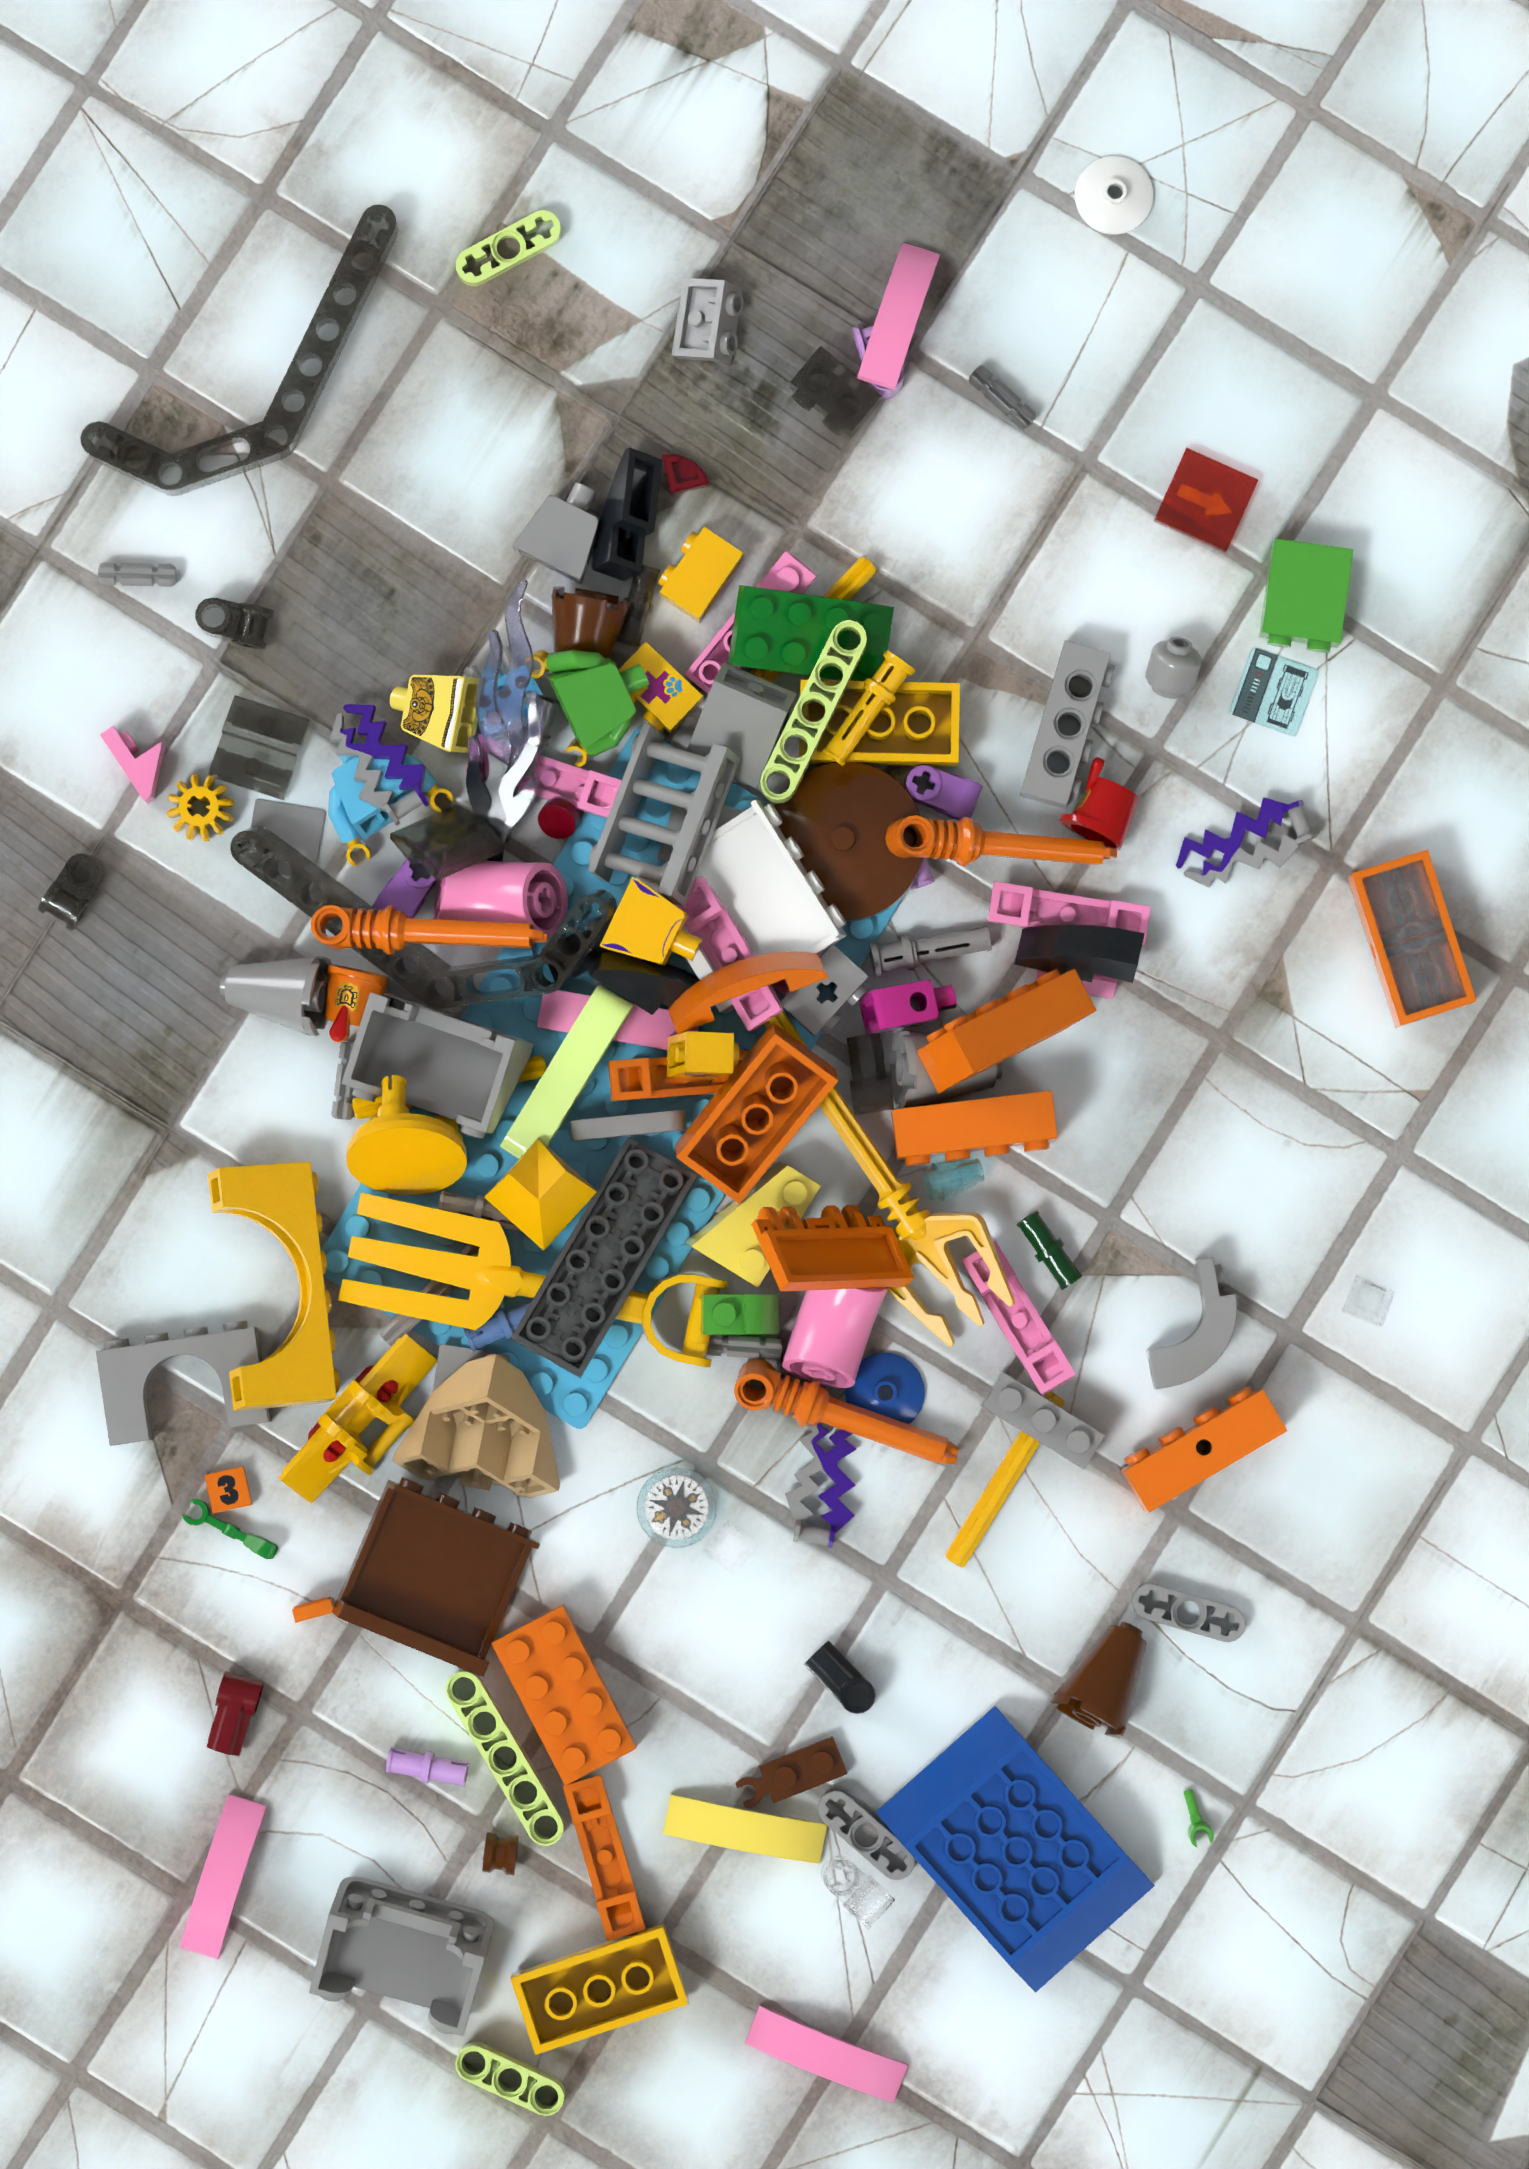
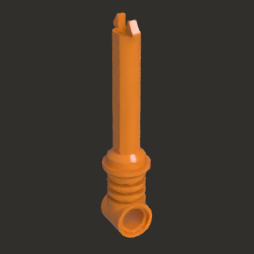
(967, 841)
(393, 930)
(813, 1405)

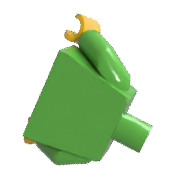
(592, 697)

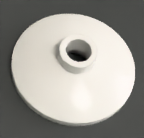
(1109, 214)

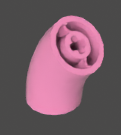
(504, 894)
(832, 1335)

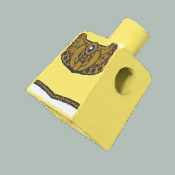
(439, 709)

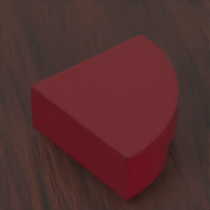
(683, 474)

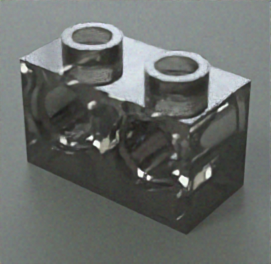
(842, 385)

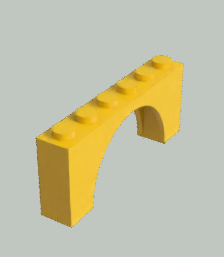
(284, 1204)

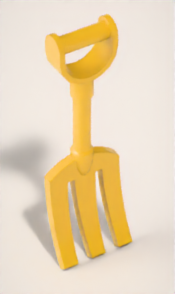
(487, 1276)

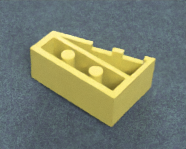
(730, 1236)

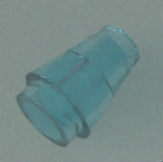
(952, 1177)

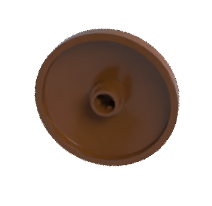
(841, 829)

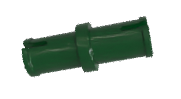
(1049, 1250)

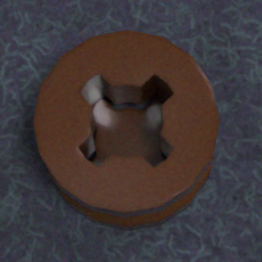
(500, 1853)

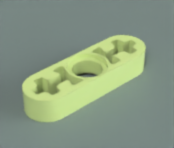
(539, 243)

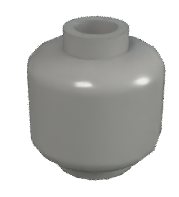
(1173, 667)

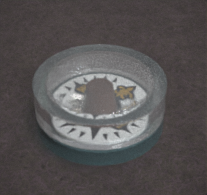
(676, 1507)

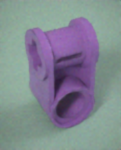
(950, 793)
(405, 891)

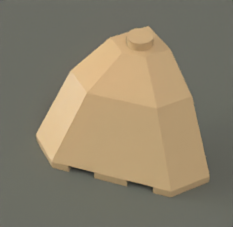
(484, 1430)

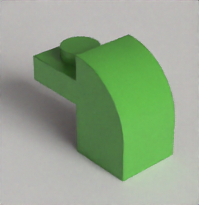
(739, 1314)

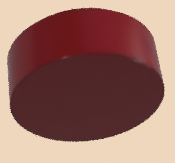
(558, 818)

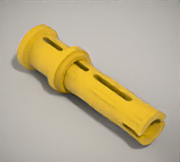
(878, 692)

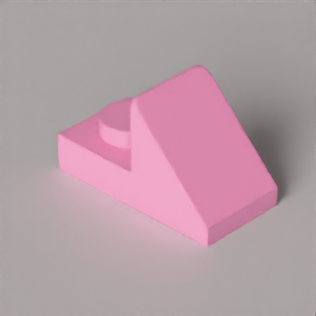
(141, 771)

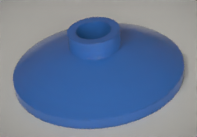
(899, 1375)

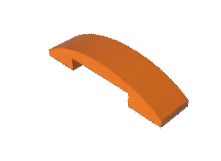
(742, 977)
(648, 1080)
(604, 1857)

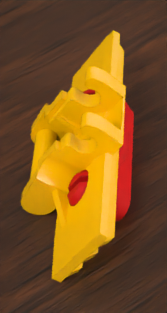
(336, 1434)

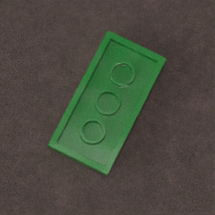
(791, 629)

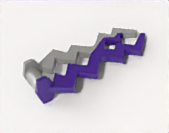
(412, 775)
(1231, 846)
(827, 1462)

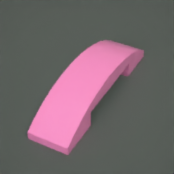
(898, 316)
(583, 788)
(1031, 907)
(725, 945)
(562, 1008)
(1022, 1326)
(222, 1876)
(826, 2055)

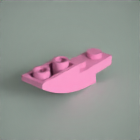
(786, 575)

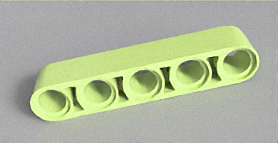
(817, 692)
(568, 1071)
(506, 1777)

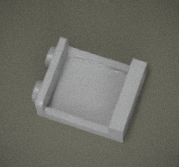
(743, 716)

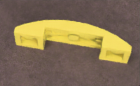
(745, 1829)

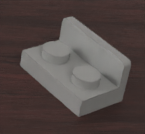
(707, 320)

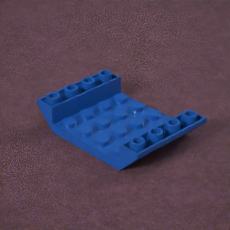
(1014, 1849)

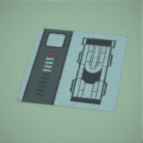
(1273, 692)

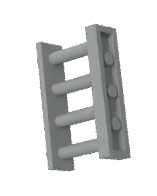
(688, 842)

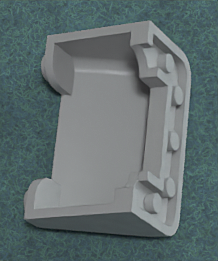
(447, 1062)
(403, 1950)

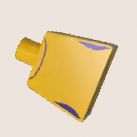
(649, 927)

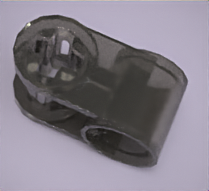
(237, 622)
(72, 892)

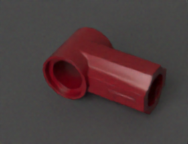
(236, 1703)

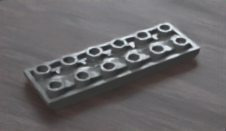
(604, 1257)

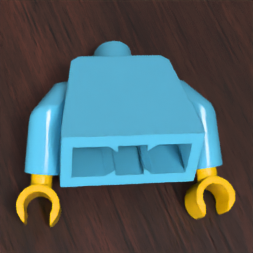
(355, 817)

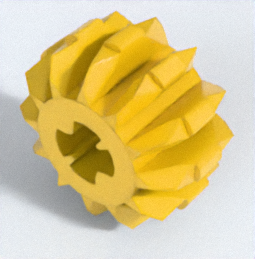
(202, 794)

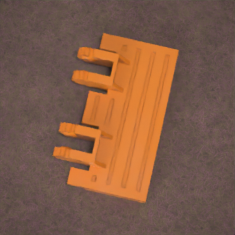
(831, 1250)

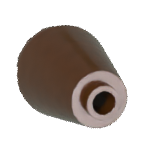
(587, 620)
(1104, 1681)

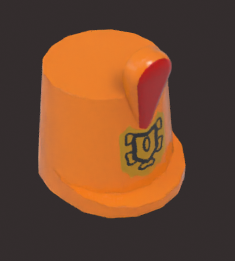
(348, 996)

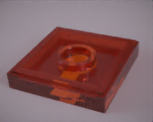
(1206, 500)

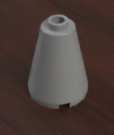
(281, 991)
(911, 1082)

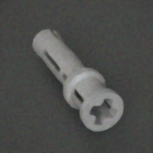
(911, 952)

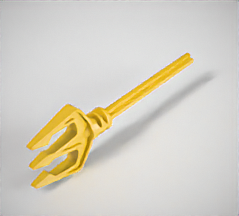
(920, 1234)

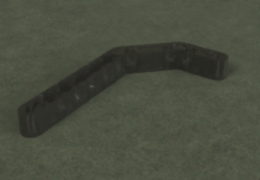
(293, 382)
(429, 964)

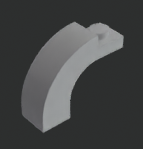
(1206, 1344)

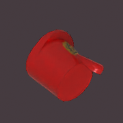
(1103, 810)

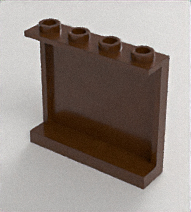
(434, 1575)

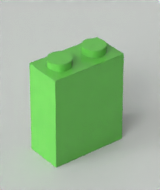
(1305, 595)

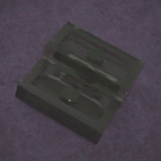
(259, 747)
(448, 841)

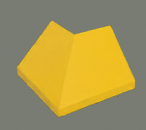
(540, 1194)

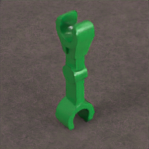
(255, 1543)

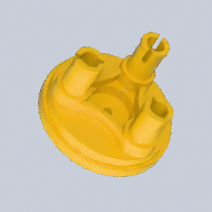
(406, 1150)

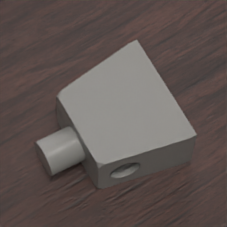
(562, 534)

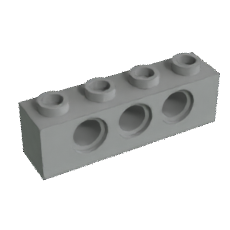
(1074, 662)

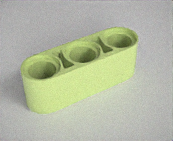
(489, 2078)

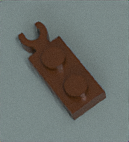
(796, 1772)

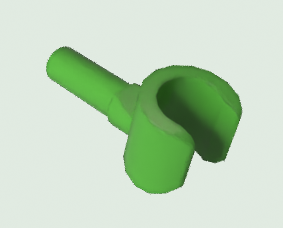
(1195, 1818)

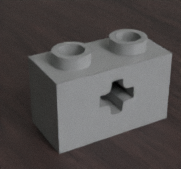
(823, 1017)

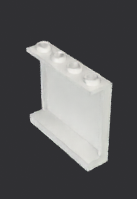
(765, 889)

